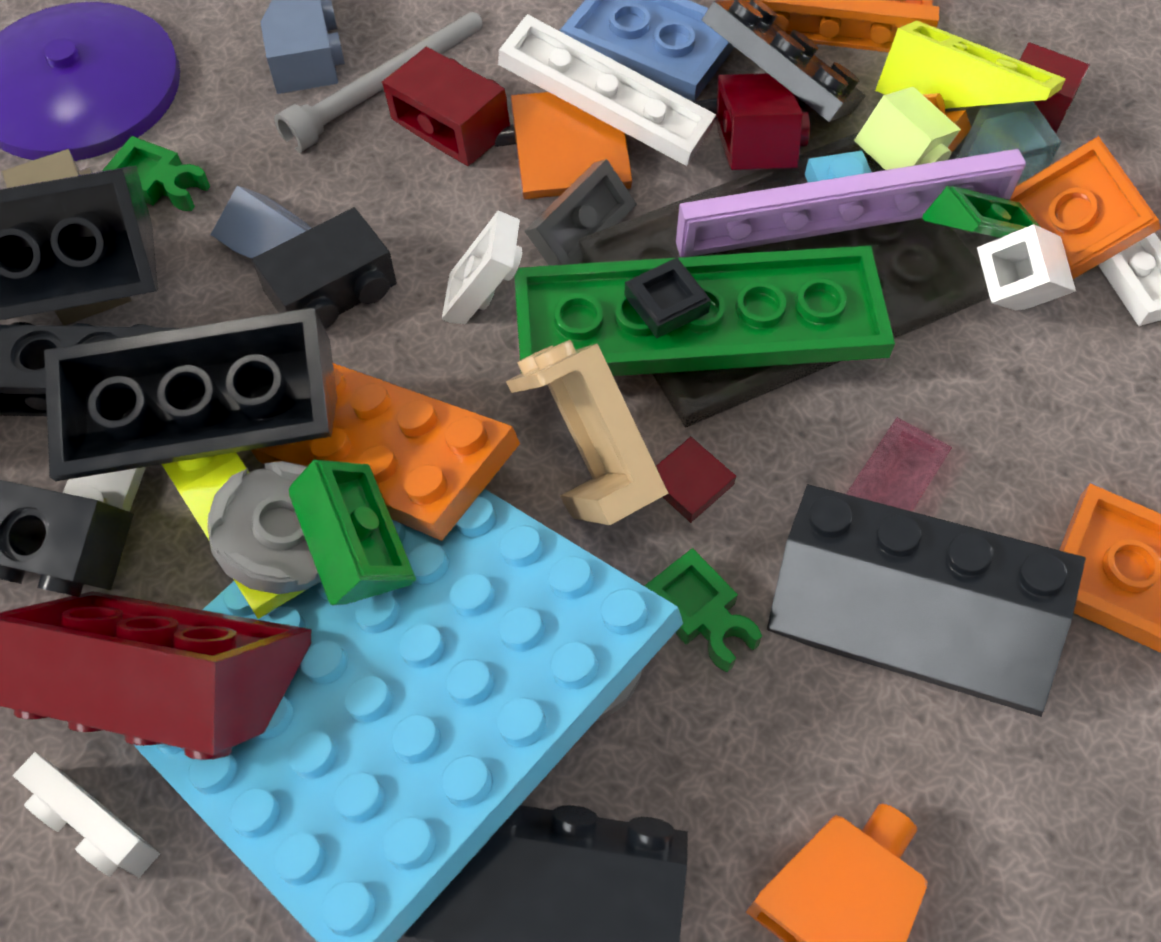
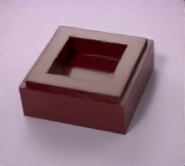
(693, 479)

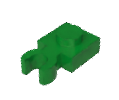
(160, 172)
(704, 607)

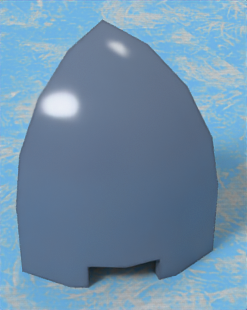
(255, 223)

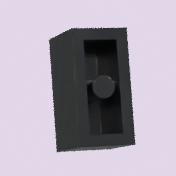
(327, 268)

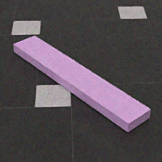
(838, 203)

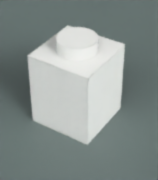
(1026, 268)

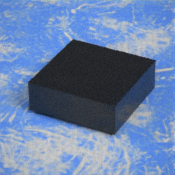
(667, 297)

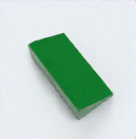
(978, 212)
(349, 531)

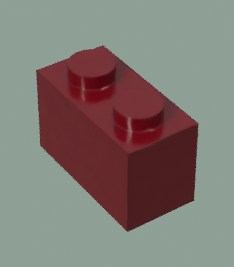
(447, 105)
(760, 122)

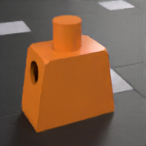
(846, 885)

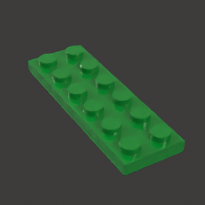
(760, 311)

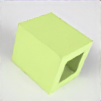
(907, 131)

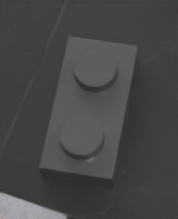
(587, 206)

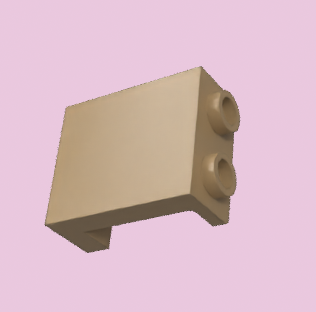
(602, 429)

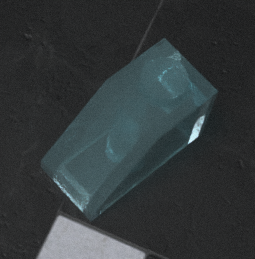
(1013, 127)

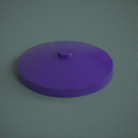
(83, 79)

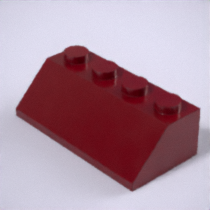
(147, 670)

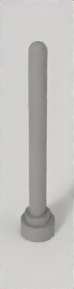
(308, 121)

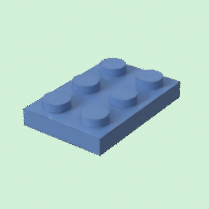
(654, 39)

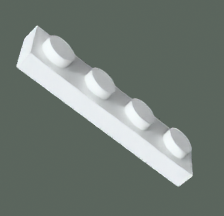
(606, 89)

